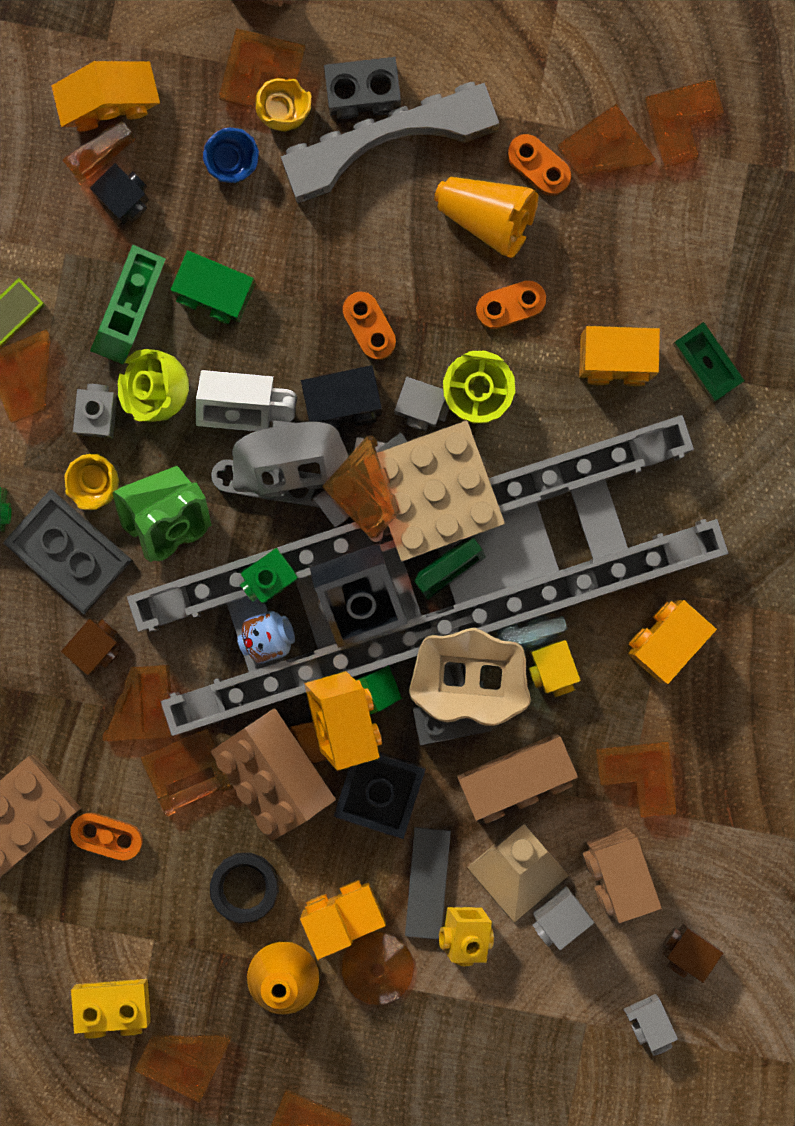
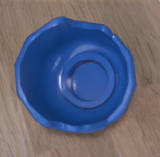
(230, 155)

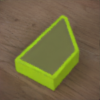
(17, 307)

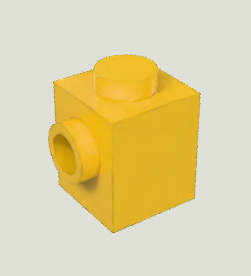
(554, 669)

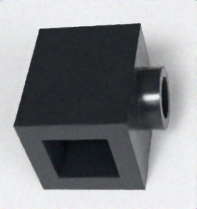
(121, 194)

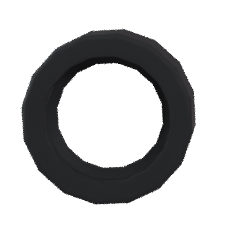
(227, 909)

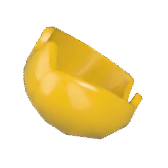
(283, 104)
(91, 481)

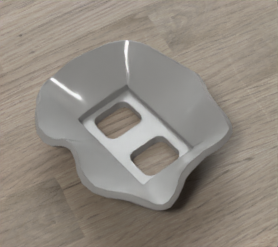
(286, 449)

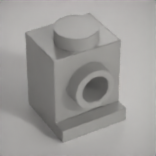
(652, 1024)

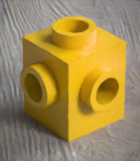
(466, 935)

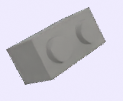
(561, 919)

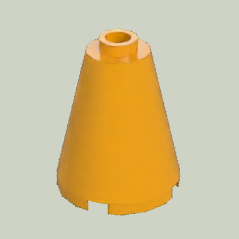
(489, 210)
(285, 965)

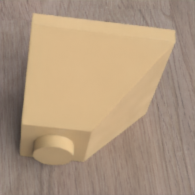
(518, 871)

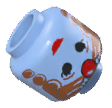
(266, 637)

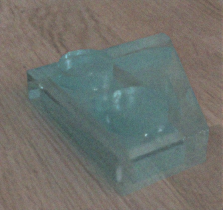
(537, 633)

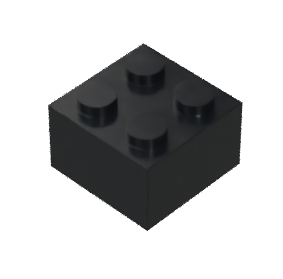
(343, 397)
(358, 595)
(381, 794)

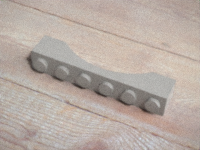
(457, 116)

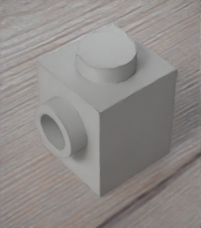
(421, 404)
(95, 412)

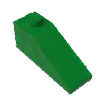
(127, 305)

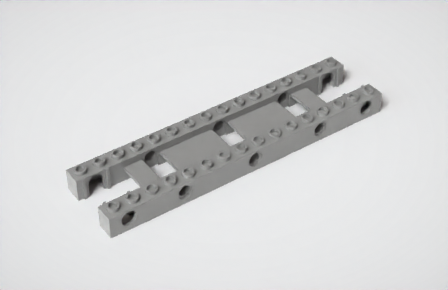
(506, 587)

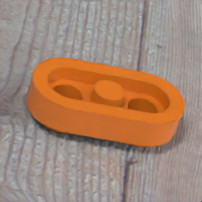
(536, 166)
(511, 304)
(369, 325)
(107, 836)

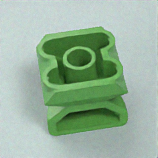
(162, 512)

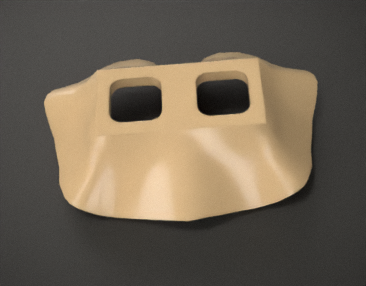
(470, 701)

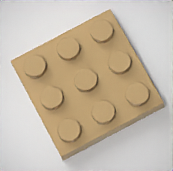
(439, 491)

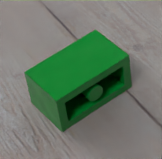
(212, 287)

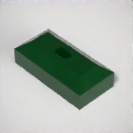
(700, 344)
(449, 567)

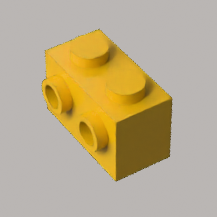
(111, 1007)

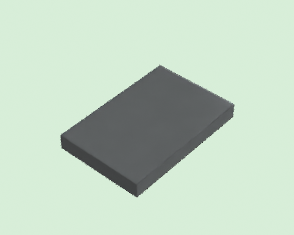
(67, 551)

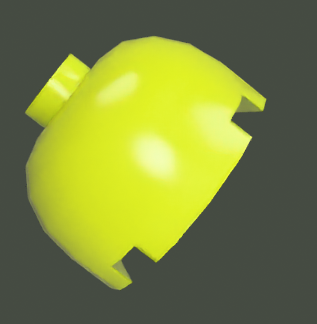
(153, 386)
(478, 387)

